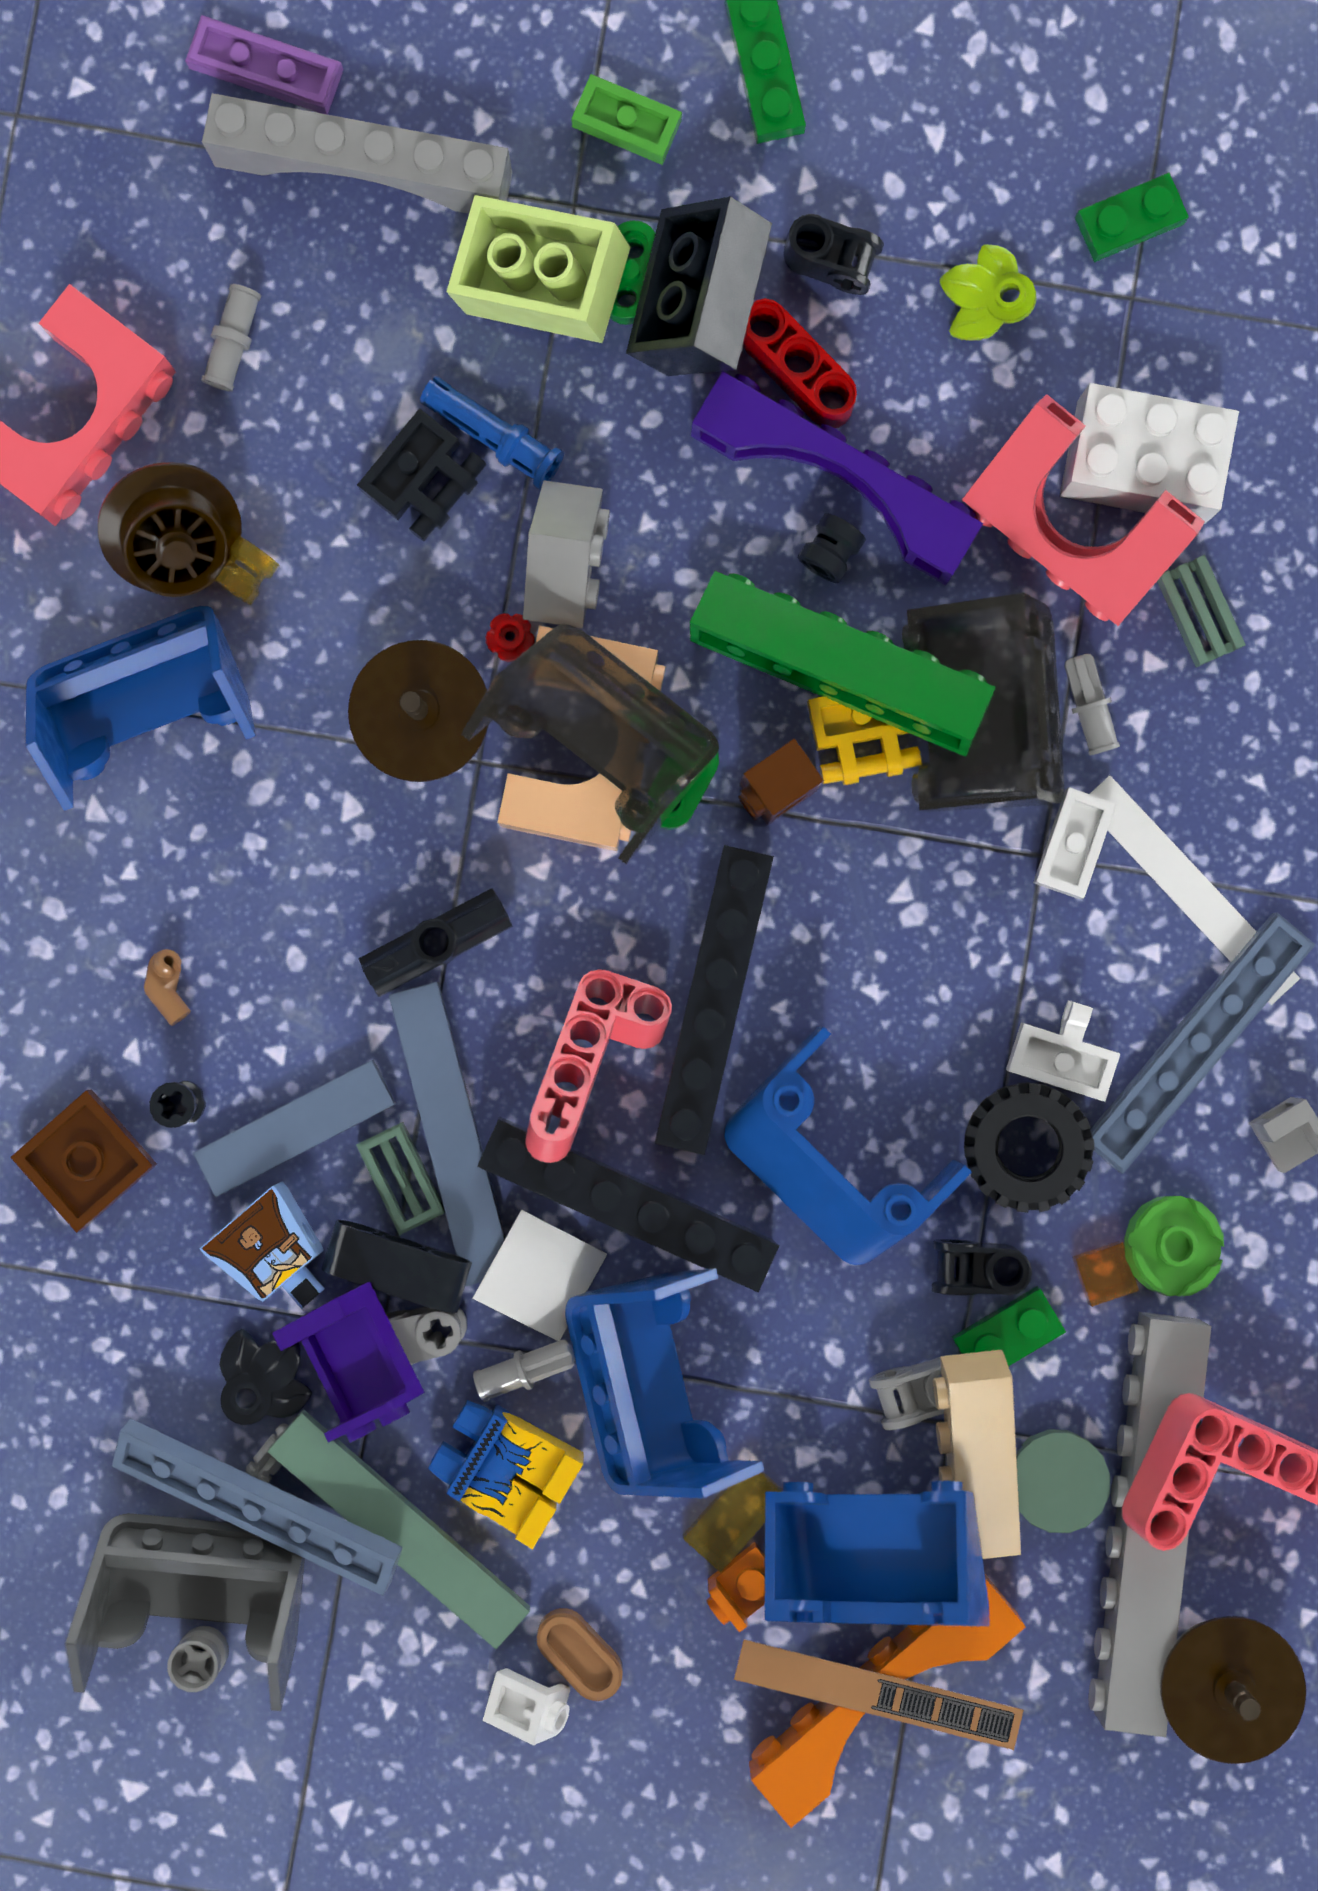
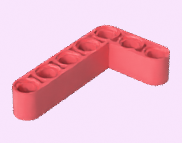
(1200, 1454)

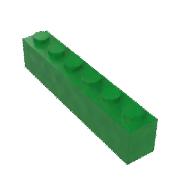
(841, 662)

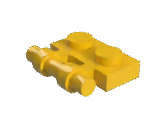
(841, 728)

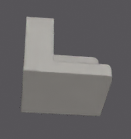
(1288, 1133)

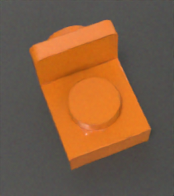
(738, 1588)

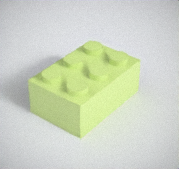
(538, 268)

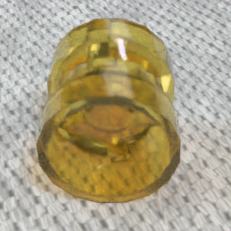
(237, 579)

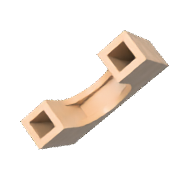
(583, 810)

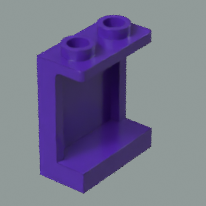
(356, 1361)

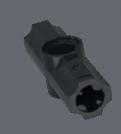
(406, 956)

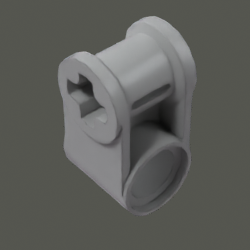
(417, 1337)
(915, 1391)

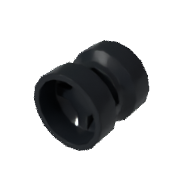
(831, 548)

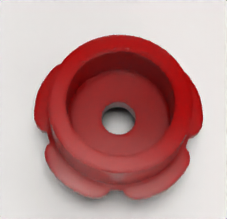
(506, 649)

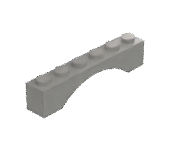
(284, 140)

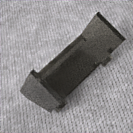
(607, 720)

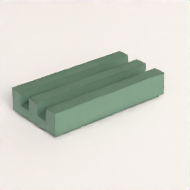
(1218, 605)
(420, 1172)

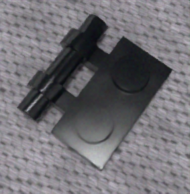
(409, 466)

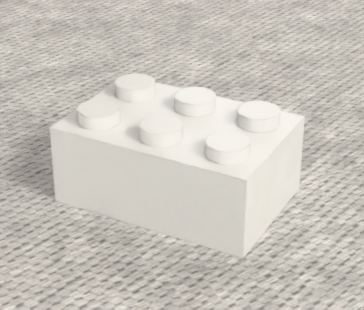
(1147, 445)

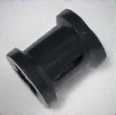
(162, 1108)

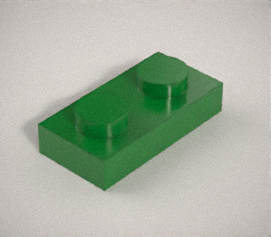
(1131, 217)
(1014, 1328)

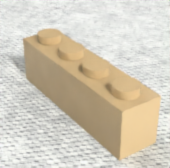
(981, 1443)

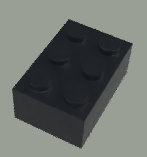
(699, 287)

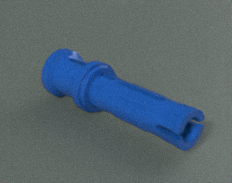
(511, 443)

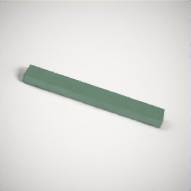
(377, 1506)

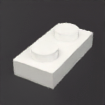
(1074, 843)

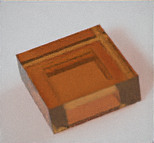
(1105, 1273)

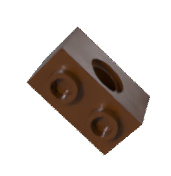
(779, 783)

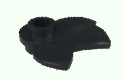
(266, 1373)

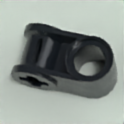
(836, 254)
(975, 1268)

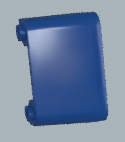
(874, 1557)

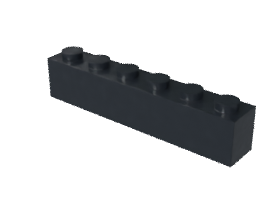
(714, 1000)
(633, 1207)

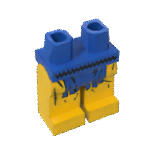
(509, 1471)

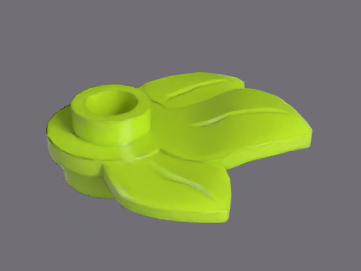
(980, 291)

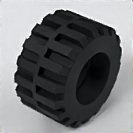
(1037, 1191)

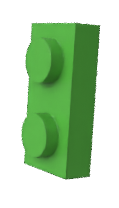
(626, 119)

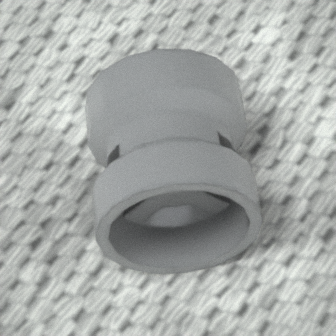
(189, 1667)

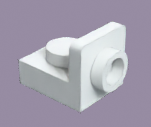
(526, 1707)

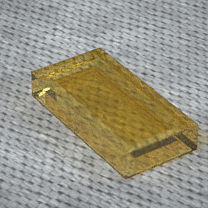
(731, 1520)

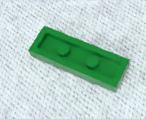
(765, 69)

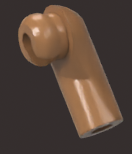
(162, 983)

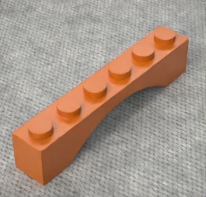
(801, 1763)

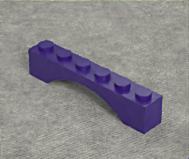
(749, 426)

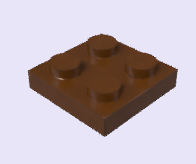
(83, 1160)

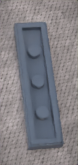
(294, 1128)

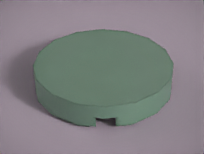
(1061, 1481)

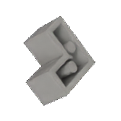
(562, 548)

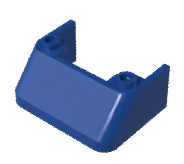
(129, 689)
(767, 1142)
(639, 1393)

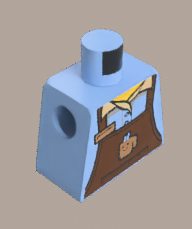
(269, 1248)

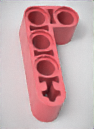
(580, 1065)

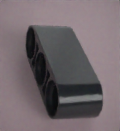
(396, 1266)

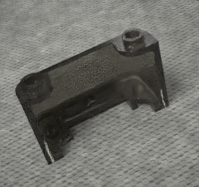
(1019, 741)

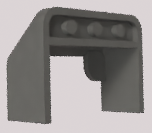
(188, 1573)

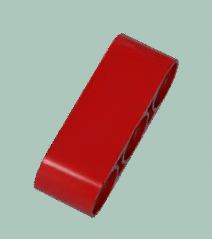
(804, 387)

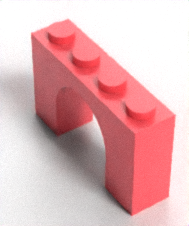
(127, 380)
(1106, 576)

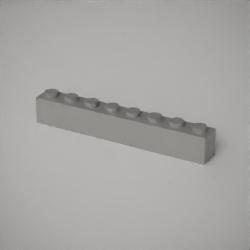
(1144, 1582)

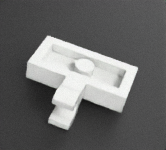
(1063, 1057)

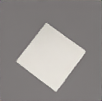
(538, 1274)

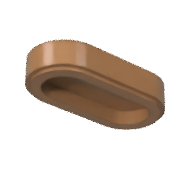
(579, 1654)

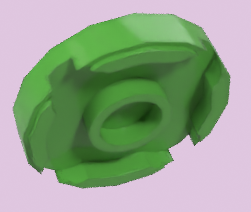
(1174, 1245)

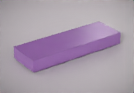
(264, 65)

